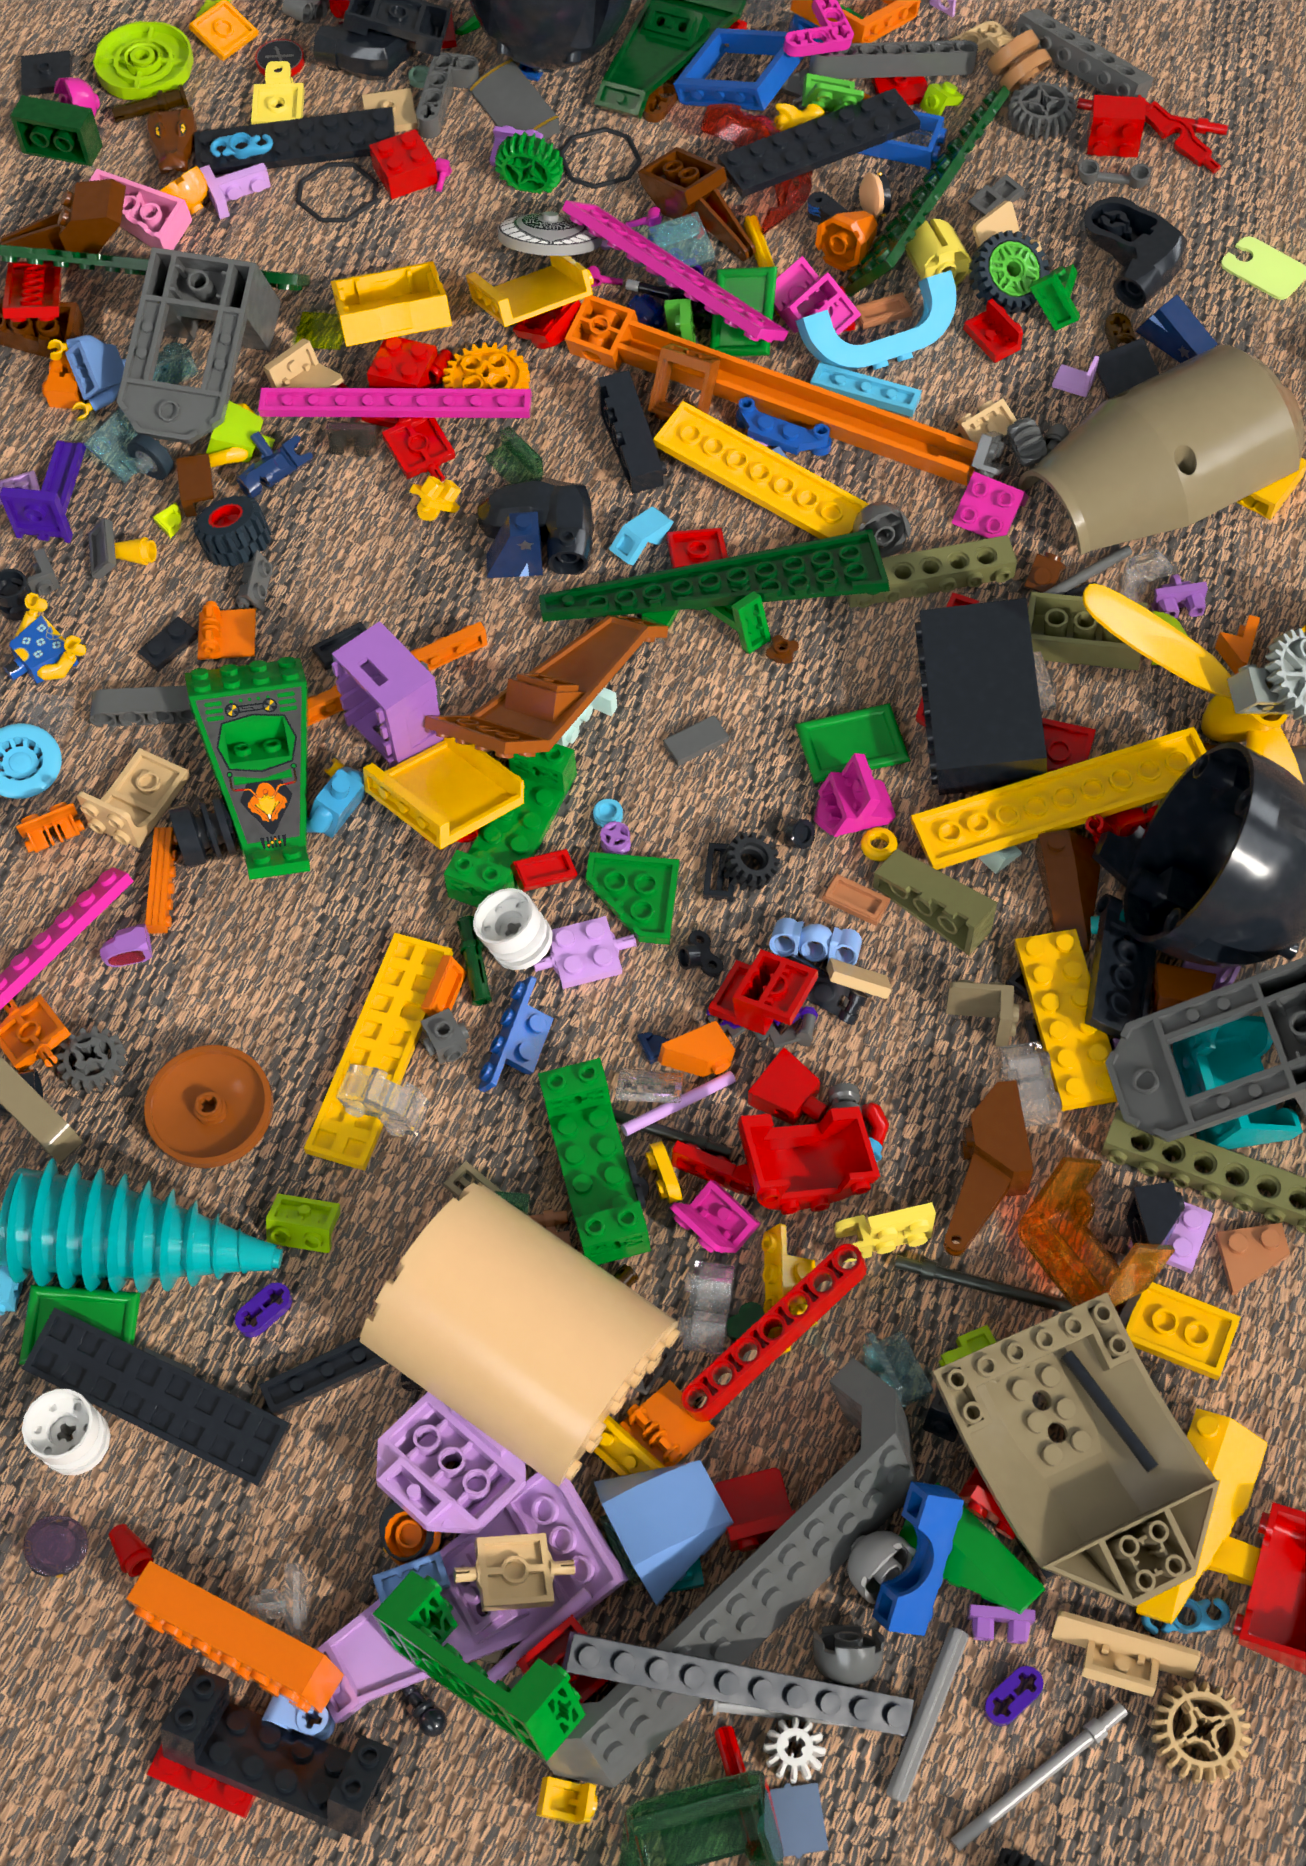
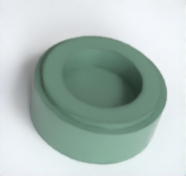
(418, 75)

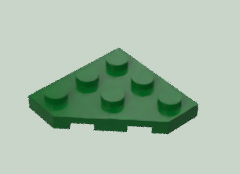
(637, 892)

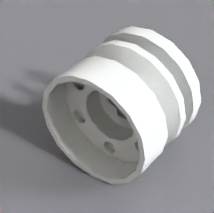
(512, 929)
(49, 1427)

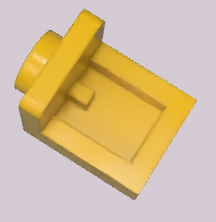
(567, 1801)

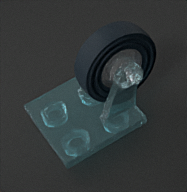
(129, 452)

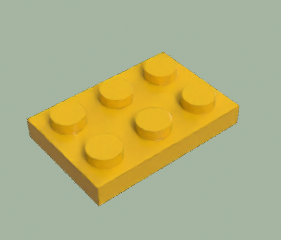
(1182, 1330)

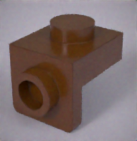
(1045, 572)

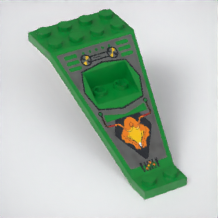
(258, 750)

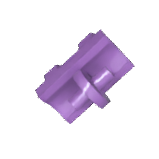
(1178, 595)
(984, 1617)

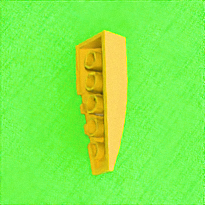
(1235, 1460)

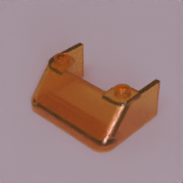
(1067, 1250)

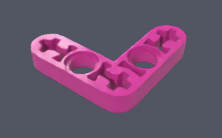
(801, 42)

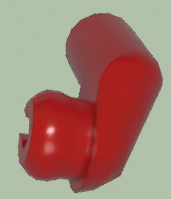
(875, 1116)

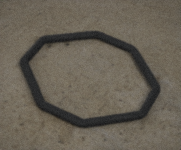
(605, 183)
(351, 216)

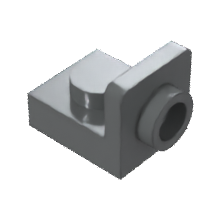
(44, 580)

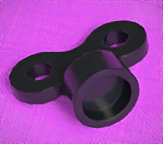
(699, 954)
(640, 1184)

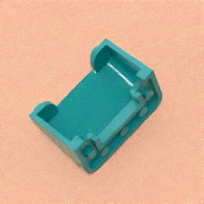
(1226, 1056)

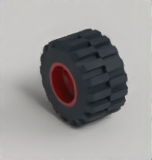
(232, 530)

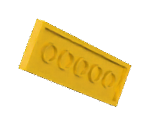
(1058, 994)

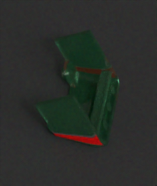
(704, 1825)

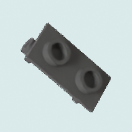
(257, 575)

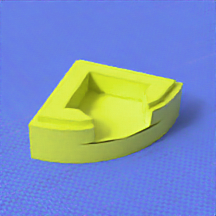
(169, 520)

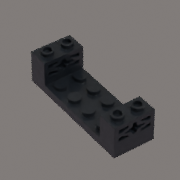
(272, 1763)

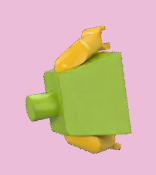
(232, 439)

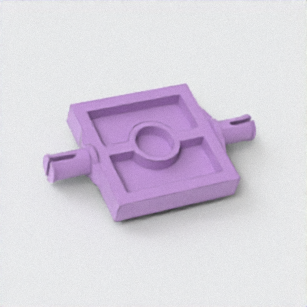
(585, 952)

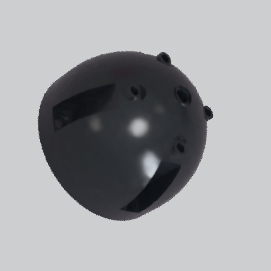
(550, 32)
(1223, 863)

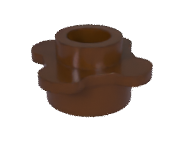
(782, 656)

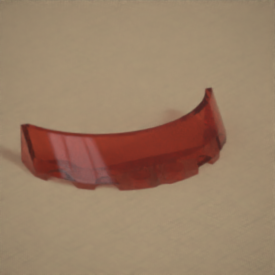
(742, 128)

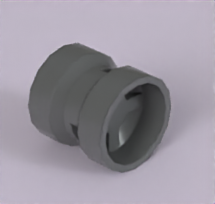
(844, 1095)

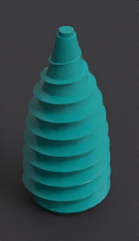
(115, 1233)

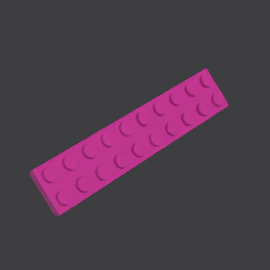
(676, 272)

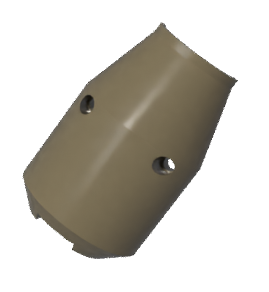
(1174, 449)

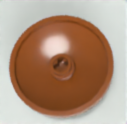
(208, 1106)

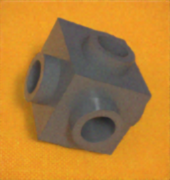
(444, 1036)

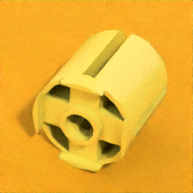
(938, 250)

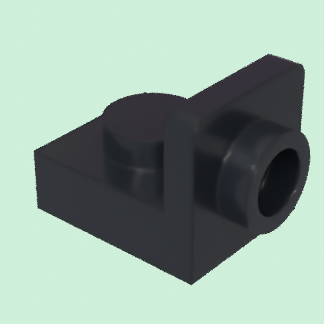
(939, 1420)

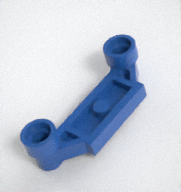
(781, 433)

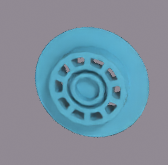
(22, 763)

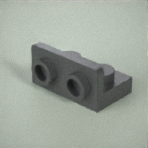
(988, 450)

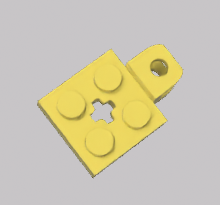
(277, 90)
(889, 1230)

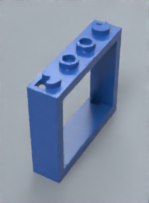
(697, 91)

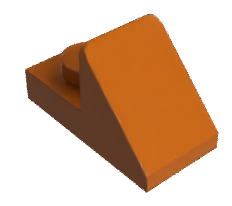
(1237, 648)

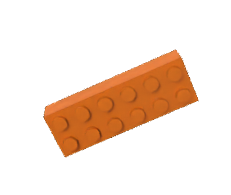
(235, 1639)

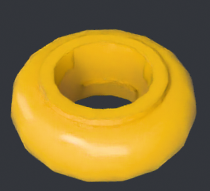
(875, 853)

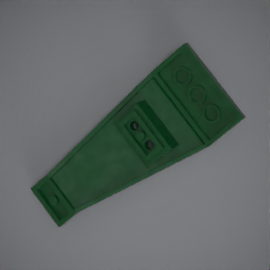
(657, 52)

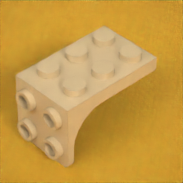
(135, 799)

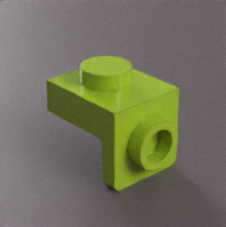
(939, 96)

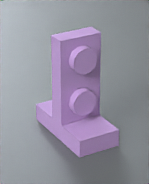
(234, 185)

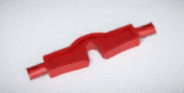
(1187, 143)

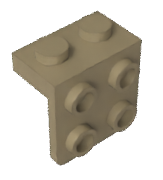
(986, 1000)

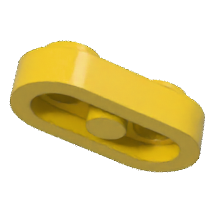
(668, 1184)

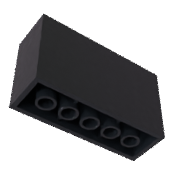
(980, 696)

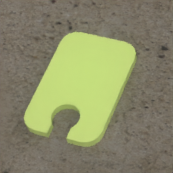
(1268, 270)

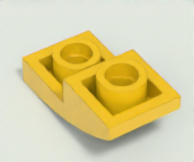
(1236, 1560)

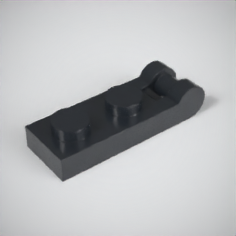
(829, 995)

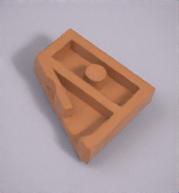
(1251, 1253)

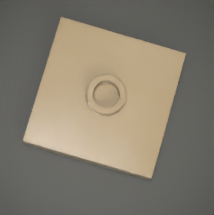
(402, 105)

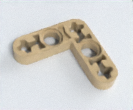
(996, 36)

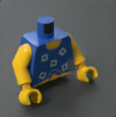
(40, 647)

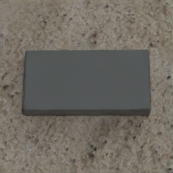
(102, 549)
(695, 740)

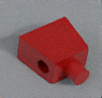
(787, 1090)

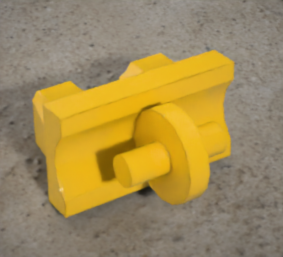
(436, 497)

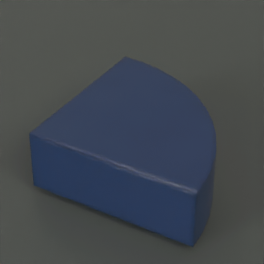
(651, 1045)

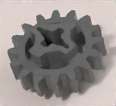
(95, 1070)

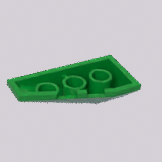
(984, 1565)

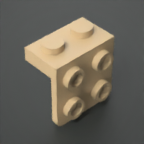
(998, 220)
(300, 369)

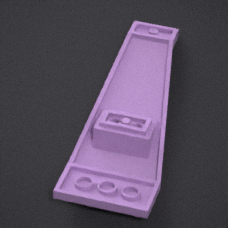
(374, 1667)

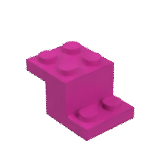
(804, 293)

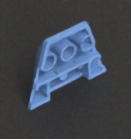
(664, 1520)

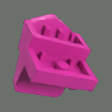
(853, 800)

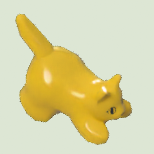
(790, 116)

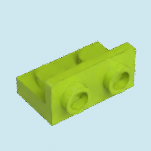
(302, 1223)

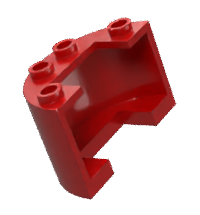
(810, 1162)

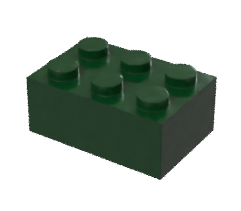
(56, 130)

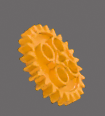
(487, 369)

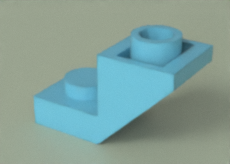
(635, 534)

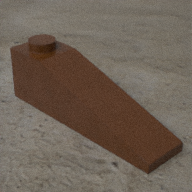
(1068, 881)

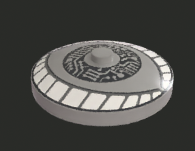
(546, 235)

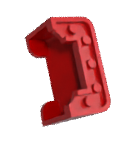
(1277, 1600)

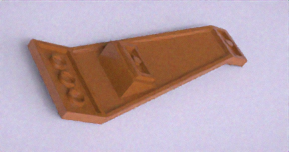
(551, 697)

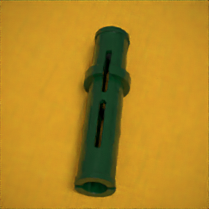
(471, 949)

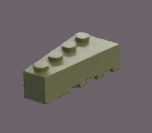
(937, 900)

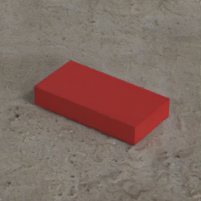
(543, 870)

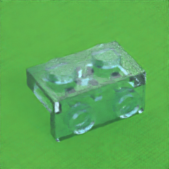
(174, 364)

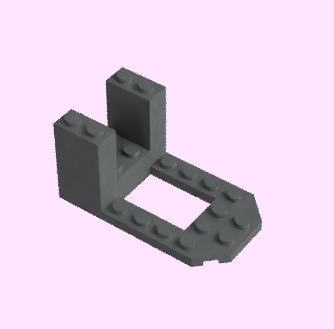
(174, 297)
(1148, 1077)

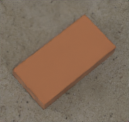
(883, 311)
(856, 899)

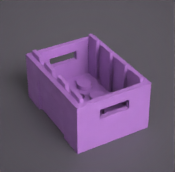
(388, 687)

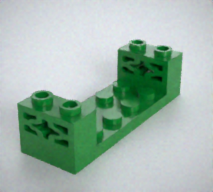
(515, 834)
(594, 1162)
(535, 1712)

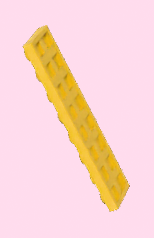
(381, 1039)

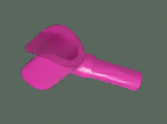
(444, 169)
(653, 218)
(598, 278)

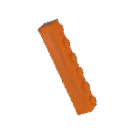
(160, 880)

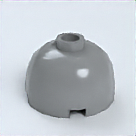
(876, 1560)

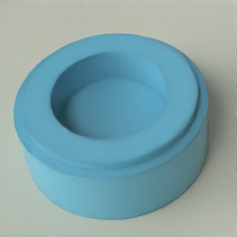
(607, 811)

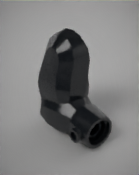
(366, 57)
(1140, 242)

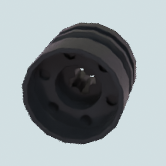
(203, 831)

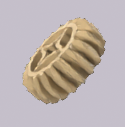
(1209, 1746)

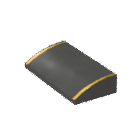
(513, 100)

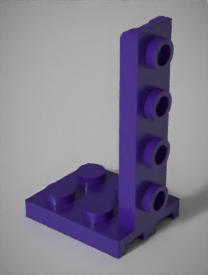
(45, 510)

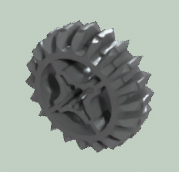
(1042, 109)

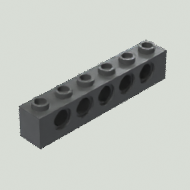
(1085, 57)

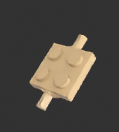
(514, 1572)

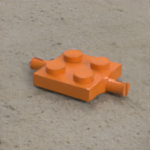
(31, 1033)

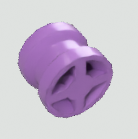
(612, 833)

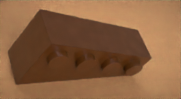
(35, 335)

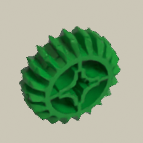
(529, 163)

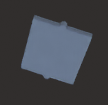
(800, 1819)

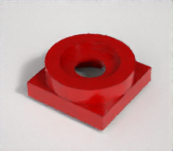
(549, 327)

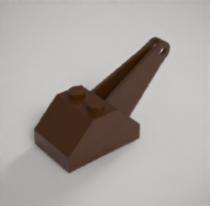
(690, 184)
(84, 223)
(997, 1161)

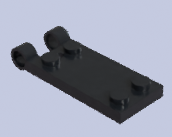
(1120, 972)

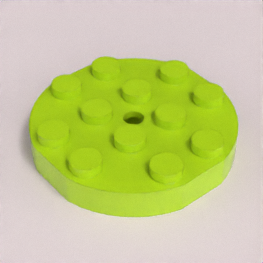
(143, 59)

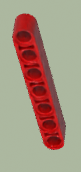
(771, 1348)

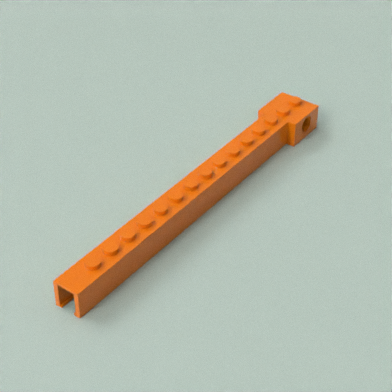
(613, 335)

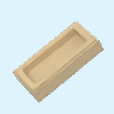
(858, 978)

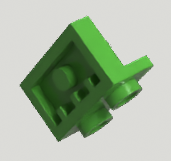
(680, 318)

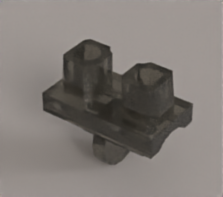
(354, 434)

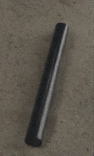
(1109, 1411)

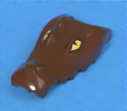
(172, 138)

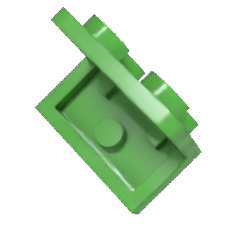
(829, 92)

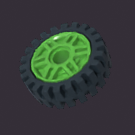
(1004, 253)

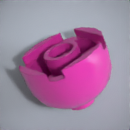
(77, 92)

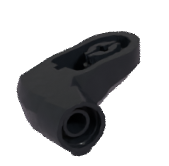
(563, 518)

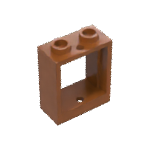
(686, 357)

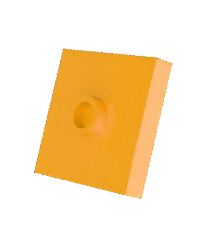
(223, 29)

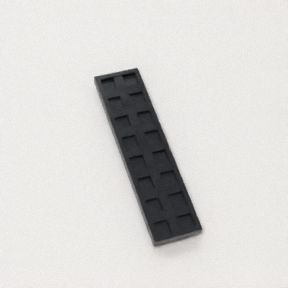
(301, 140)
(818, 142)
(157, 1397)

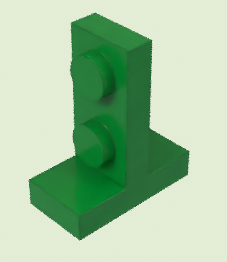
(1054, 296)
(747, 619)

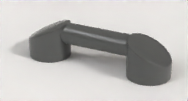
(1090, 173)

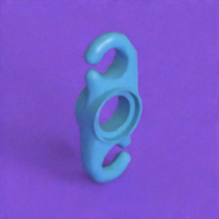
(250, 150)
(1202, 1622)

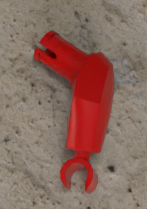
(1120, 822)

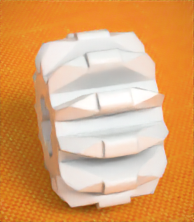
(808, 1751)

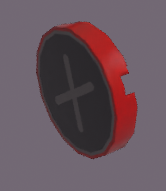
(280, 51)

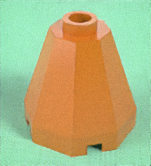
(846, 238)

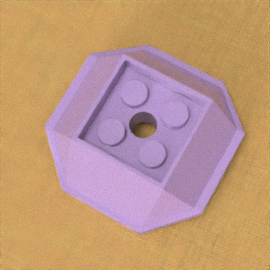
(439, 1498)

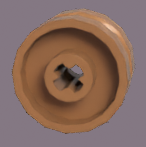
(1019, 61)

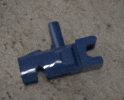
(272, 466)

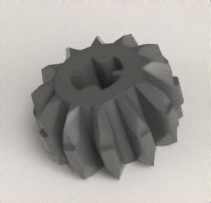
(1026, 441)

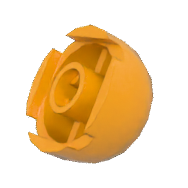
(190, 187)

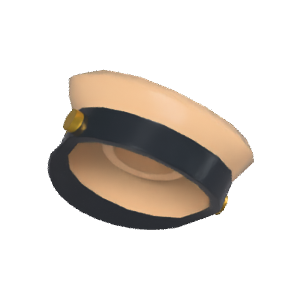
(875, 194)

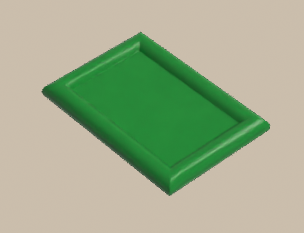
(757, 289)
(834, 739)
(100, 1308)

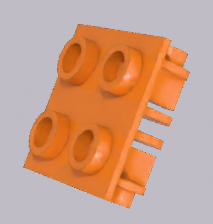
(226, 632)
(59, 814)
(666, 1426)

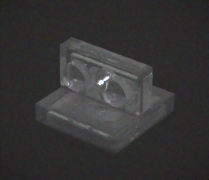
(286, 1608)

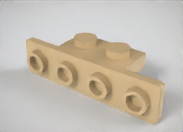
(1122, 1655)

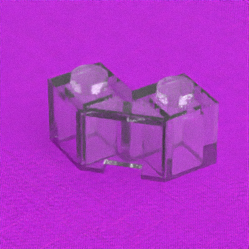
(1031, 1069)
(371, 1094)
(708, 1308)

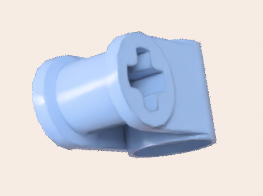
(290, 1718)

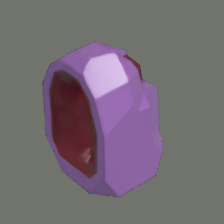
(127, 947)

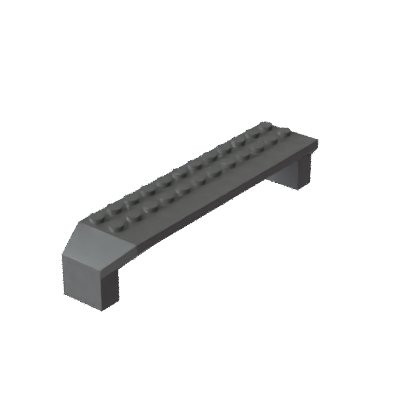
(763, 1589)

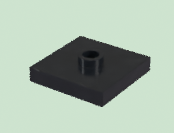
(42, 71)

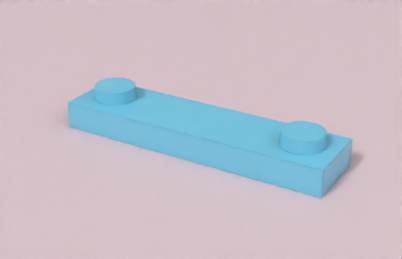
(868, 389)

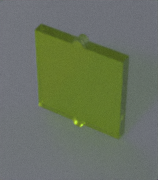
(321, 330)

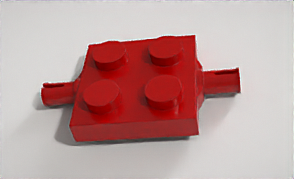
(418, 446)

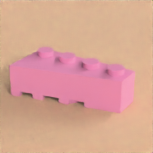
(150, 213)

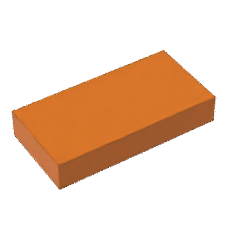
(444, 986)

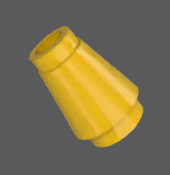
(137, 551)

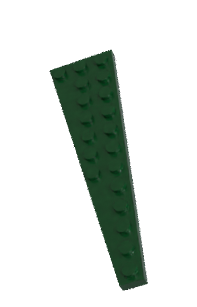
(924, 197)
(132, 265)
(792, 572)

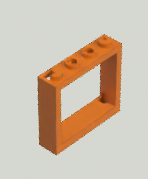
(871, 27)

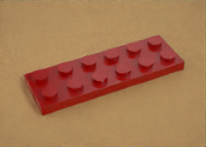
(32, 291)

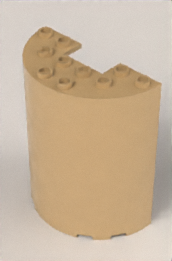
(516, 1331)

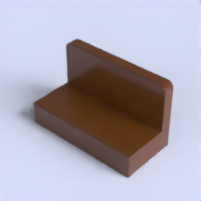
(194, 481)

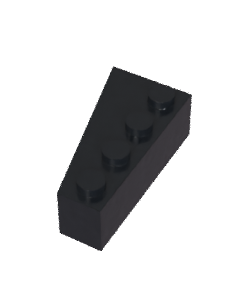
(630, 432)

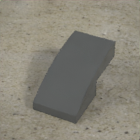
(990, 197)

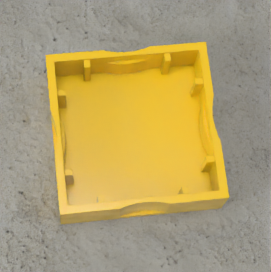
(391, 303)

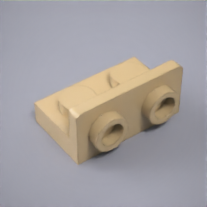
(990, 418)

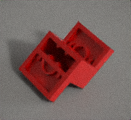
(400, 365)
(763, 992)

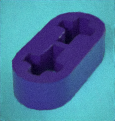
(268, 1315)
(1006, 1689)

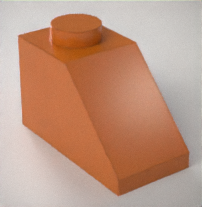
(699, 1051)

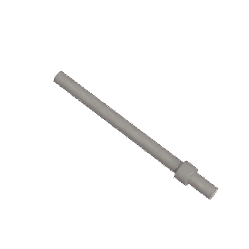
(1094, 1731)

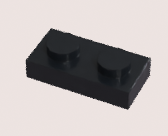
(168, 644)

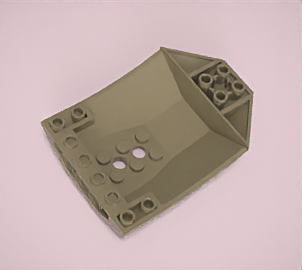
(1085, 1501)

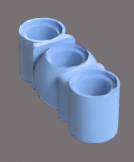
(800, 942)

